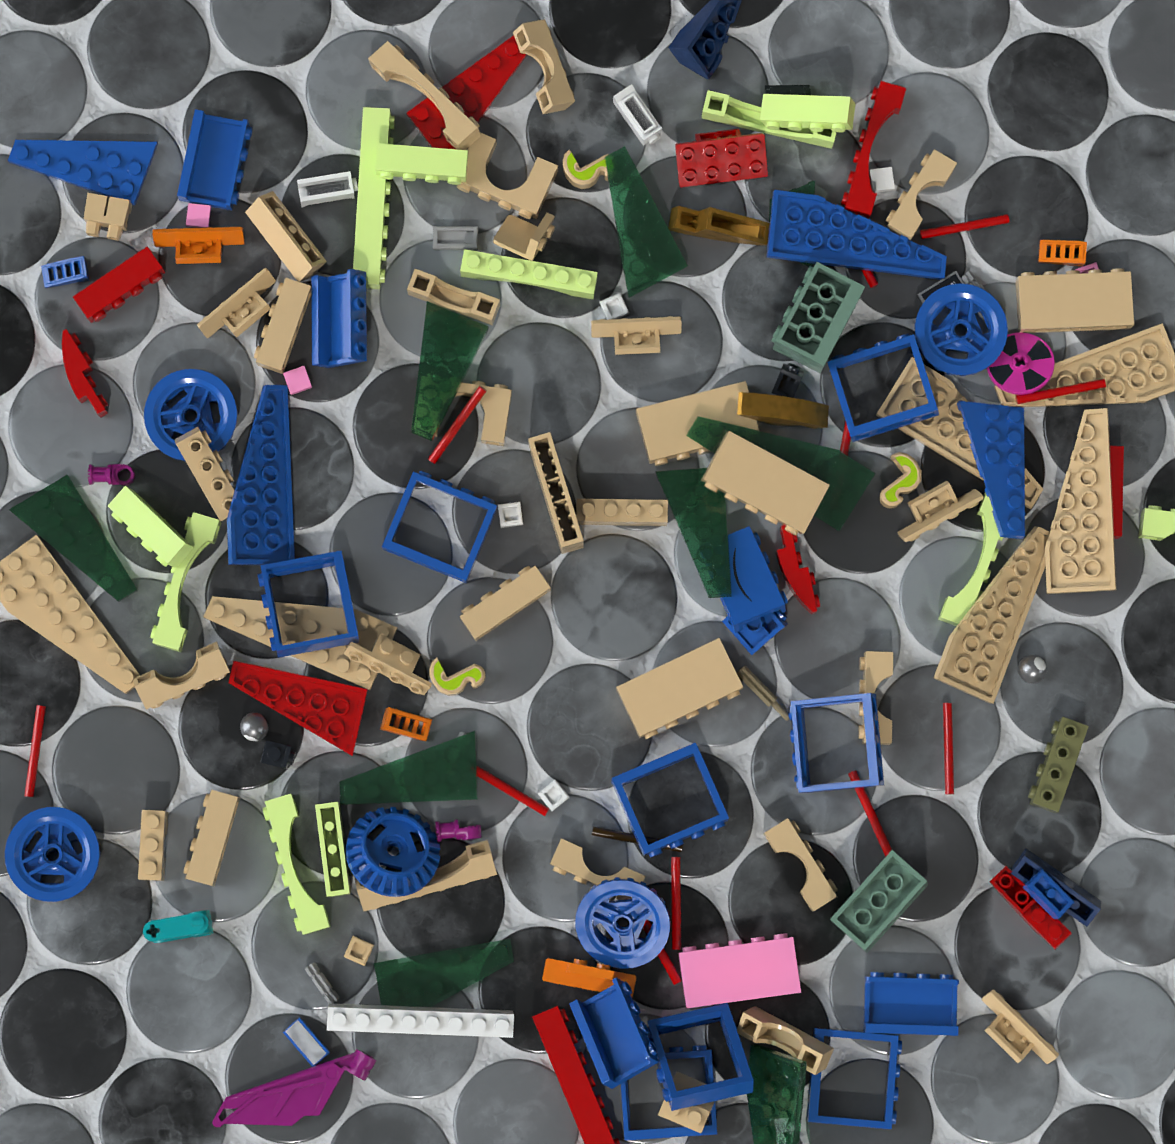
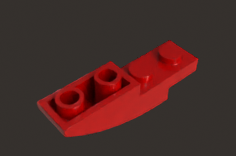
(76, 367)
(798, 579)
(1032, 913)

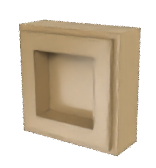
(358, 950)

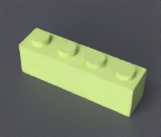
(807, 112)
(421, 163)
(150, 527)
(333, 849)

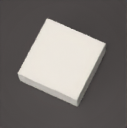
(881, 179)
(614, 307)
(510, 514)
(553, 795)

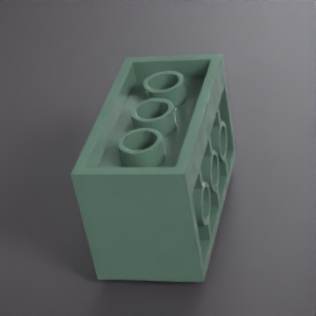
(831, 312)
(879, 901)

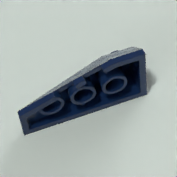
(702, 38)

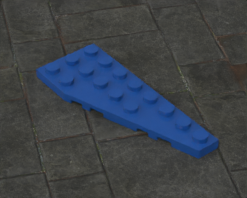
(818, 231)
(262, 505)

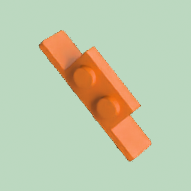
(198, 244)
(584, 976)

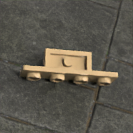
(241, 308)
(636, 334)
(936, 507)
(392, 661)
(1014, 1032)

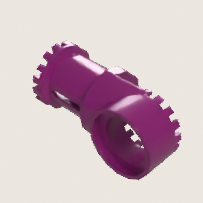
(110, 474)
(452, 830)

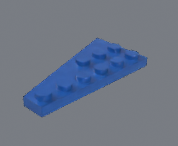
(99, 166)
(999, 454)

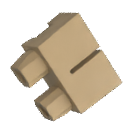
(108, 213)

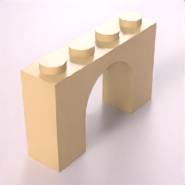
(526, 199)
(496, 408)

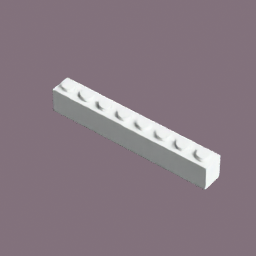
(420, 1020)

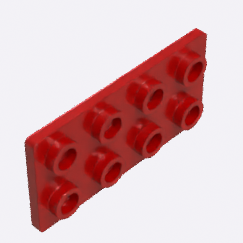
(721, 158)

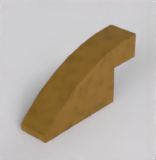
(718, 225)
(783, 410)

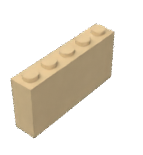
(1074, 301)
(668, 422)
(764, 483)
(555, 493)
(680, 689)

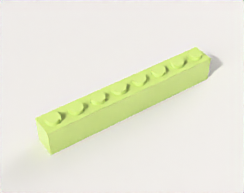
(372, 198)

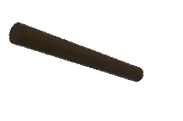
(627, 837)

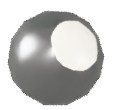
(1032, 669)
(254, 727)

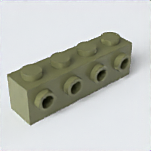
(1058, 764)

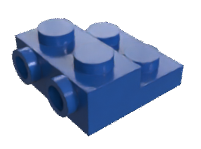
(759, 631)

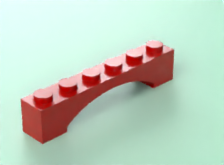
(887, 101)

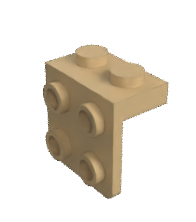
(523, 236)

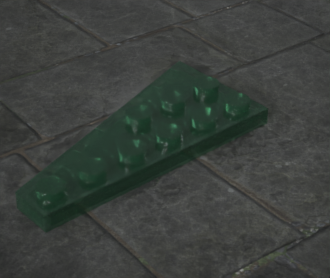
(643, 236)
(445, 358)
(702, 524)
(69, 527)
(429, 775)
(438, 975)

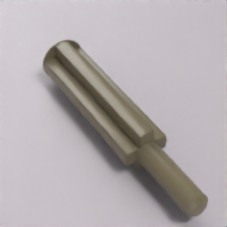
(761, 691)

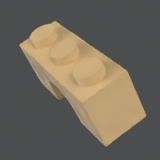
(152, 840)

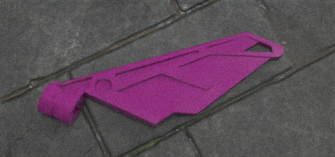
(295, 1095)

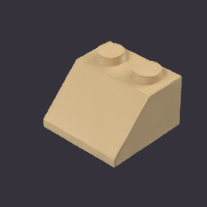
(690, 1117)

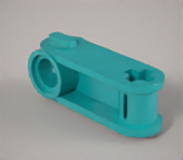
(180, 927)

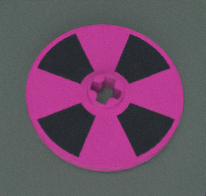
(1026, 378)

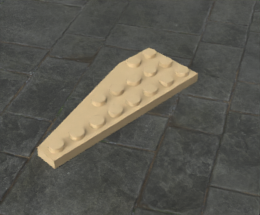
(1133, 369)
(943, 432)
(1082, 532)
(48, 602)
(301, 624)
(988, 633)

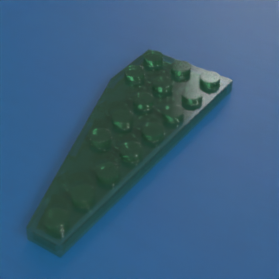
(843, 474)
(776, 1096)

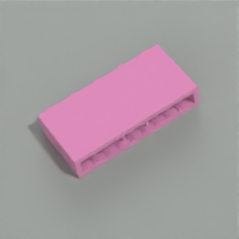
(739, 971)

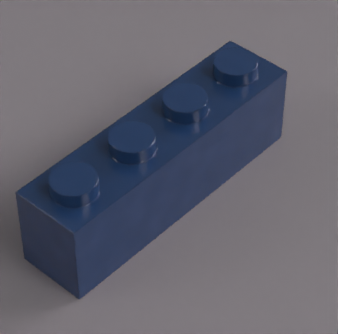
(1085, 904)

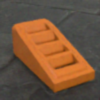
(1072, 245)
(387, 718)

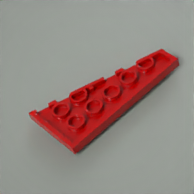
(471, 89)
(316, 704)

